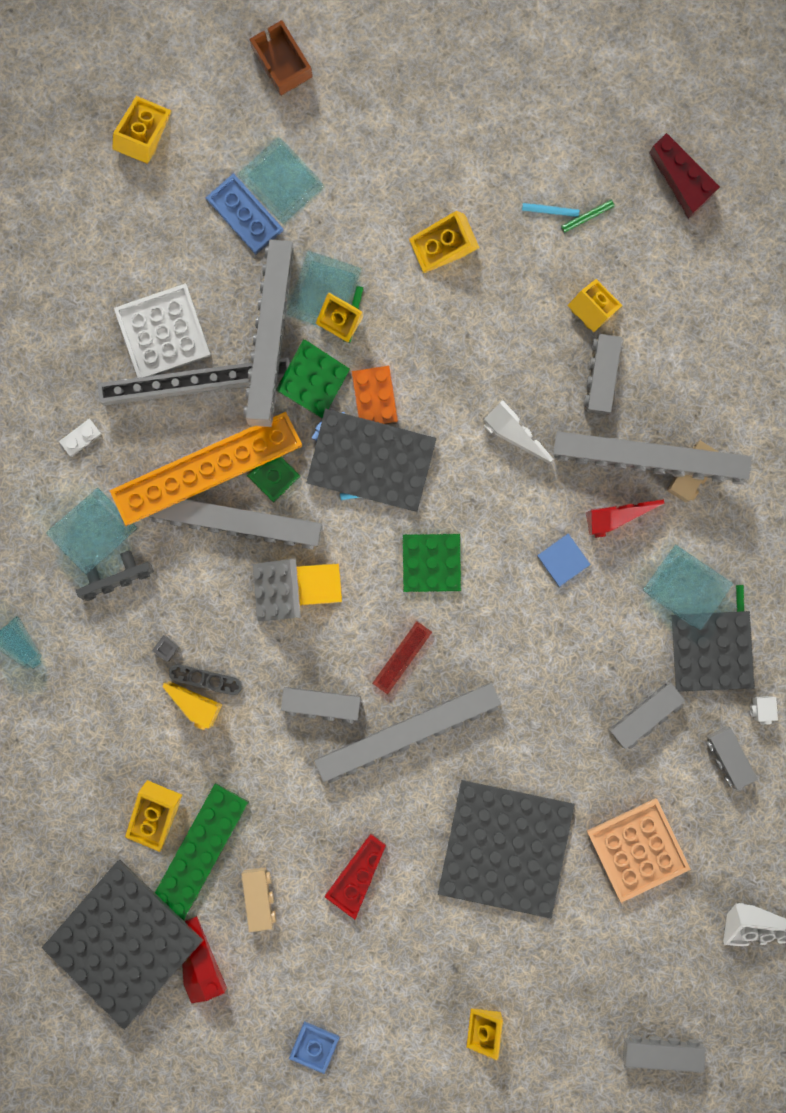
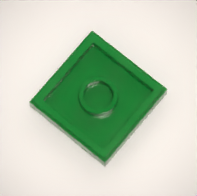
(274, 478)

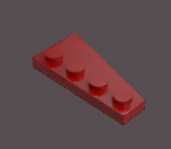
(353, 882)

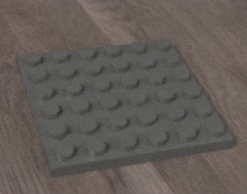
(506, 849)
(122, 944)

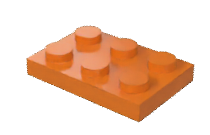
(375, 395)

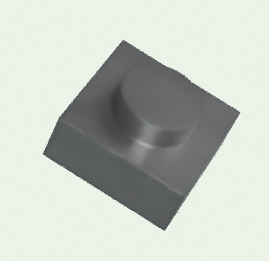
(165, 648)

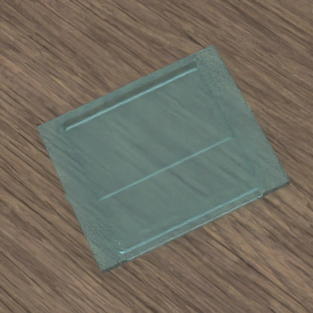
(281, 180)
(317, 279)
(90, 531)
(687, 587)

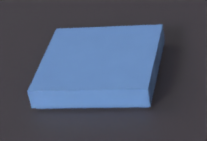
(563, 560)
(314, 1047)

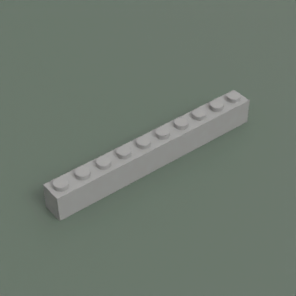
(270, 333)
(179, 383)
(653, 457)
(241, 521)
(407, 732)

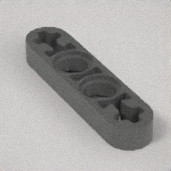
(205, 681)

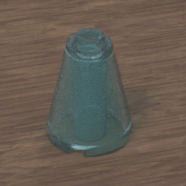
(18, 644)

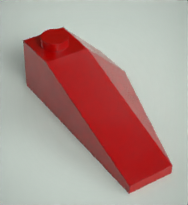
(607, 519)
(200, 970)

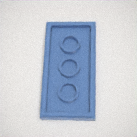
(244, 213)

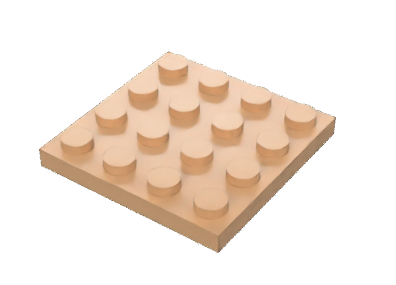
(638, 850)

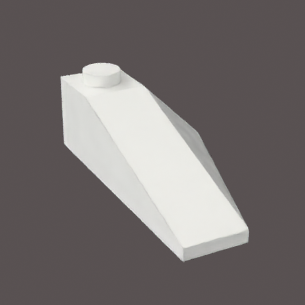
(506, 426)
(752, 923)

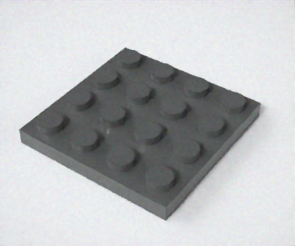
(715, 656)

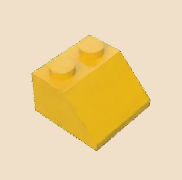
(594, 305)

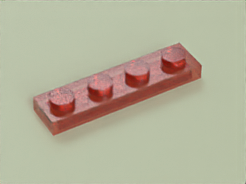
(402, 657)

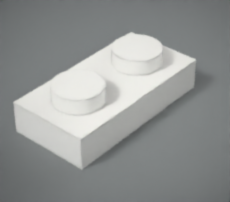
(80, 437)

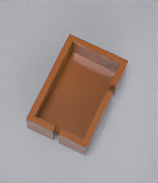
(281, 58)

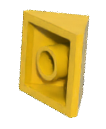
(339, 317)
(485, 1032)

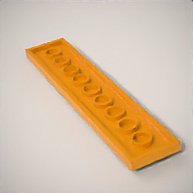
(204, 469)

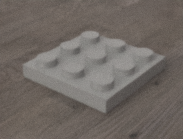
(276, 590)

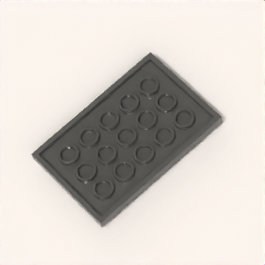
(371, 460)

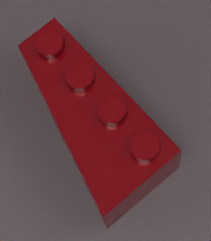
(683, 175)

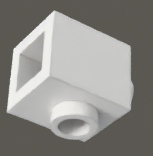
(764, 709)

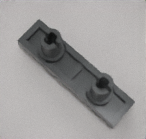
(123, 578)

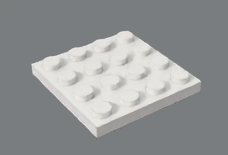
(162, 331)

